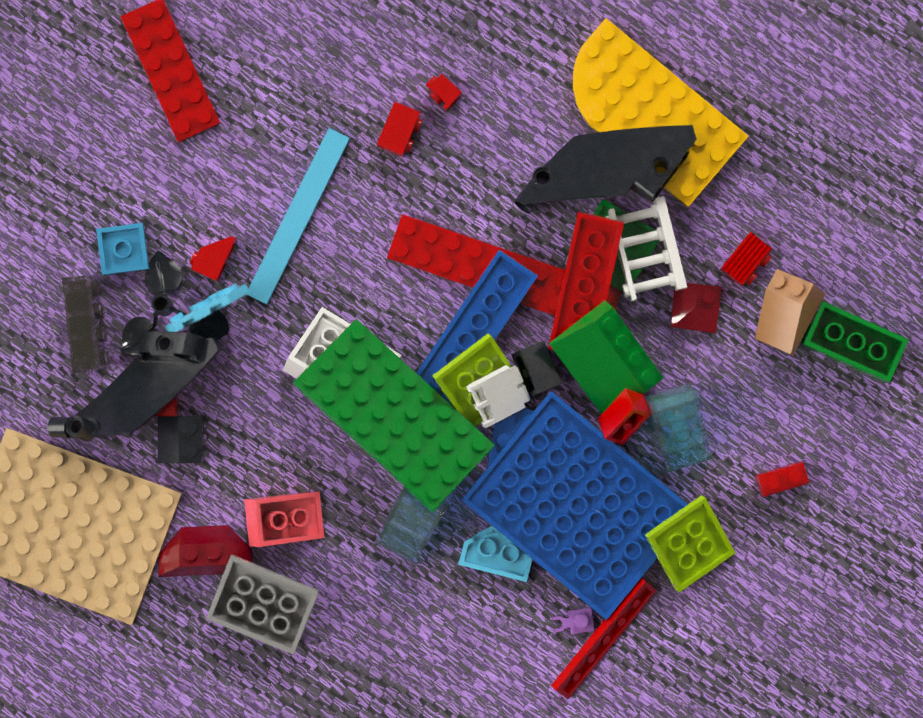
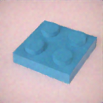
(122, 249)

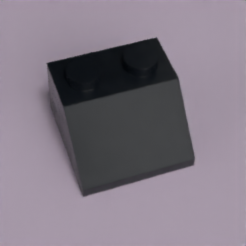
(181, 439)

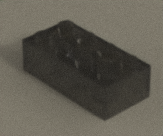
(84, 324)

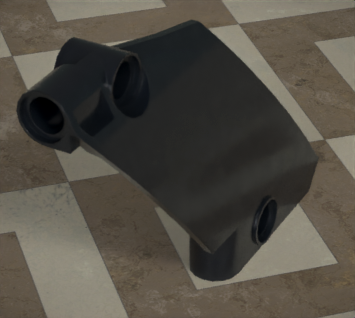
(610, 165)
(143, 389)

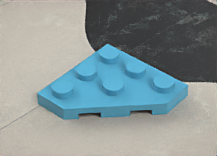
(207, 306)
(495, 554)

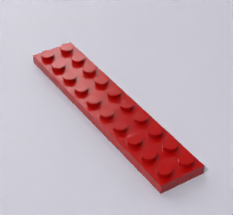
(466, 259)

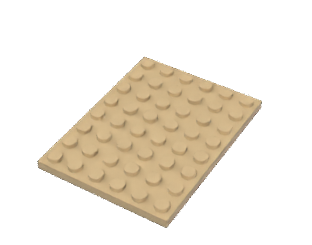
(79, 526)

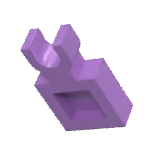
(578, 620)

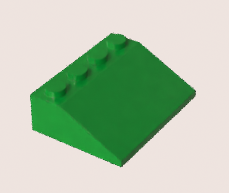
(605, 357)

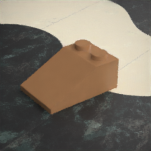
(787, 311)

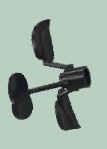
(163, 277)

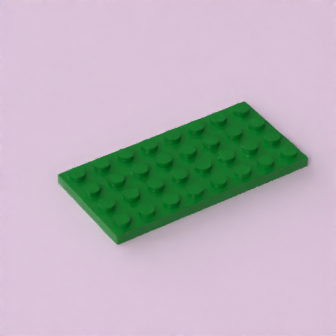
(393, 415)

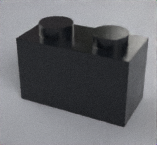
(537, 368)

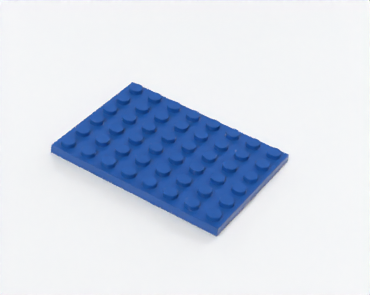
(574, 504)

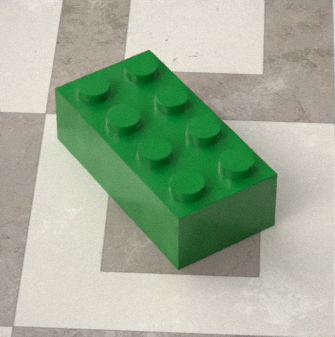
(854, 342)

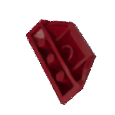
(201, 551)

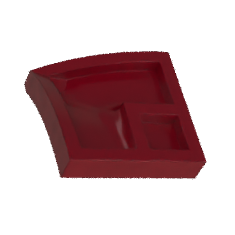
(696, 308)

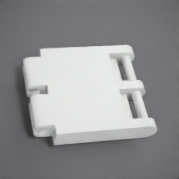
(499, 394)

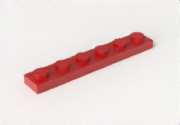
(603, 639)

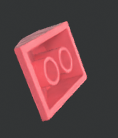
(284, 519)

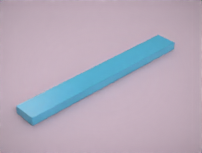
(298, 215)

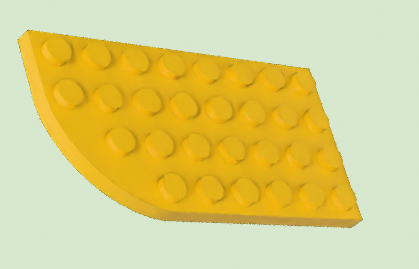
(627, 88)

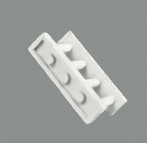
(669, 255)

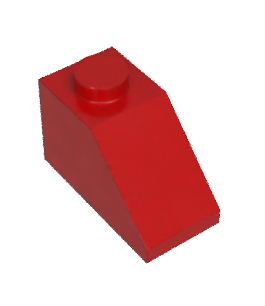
(213, 258)

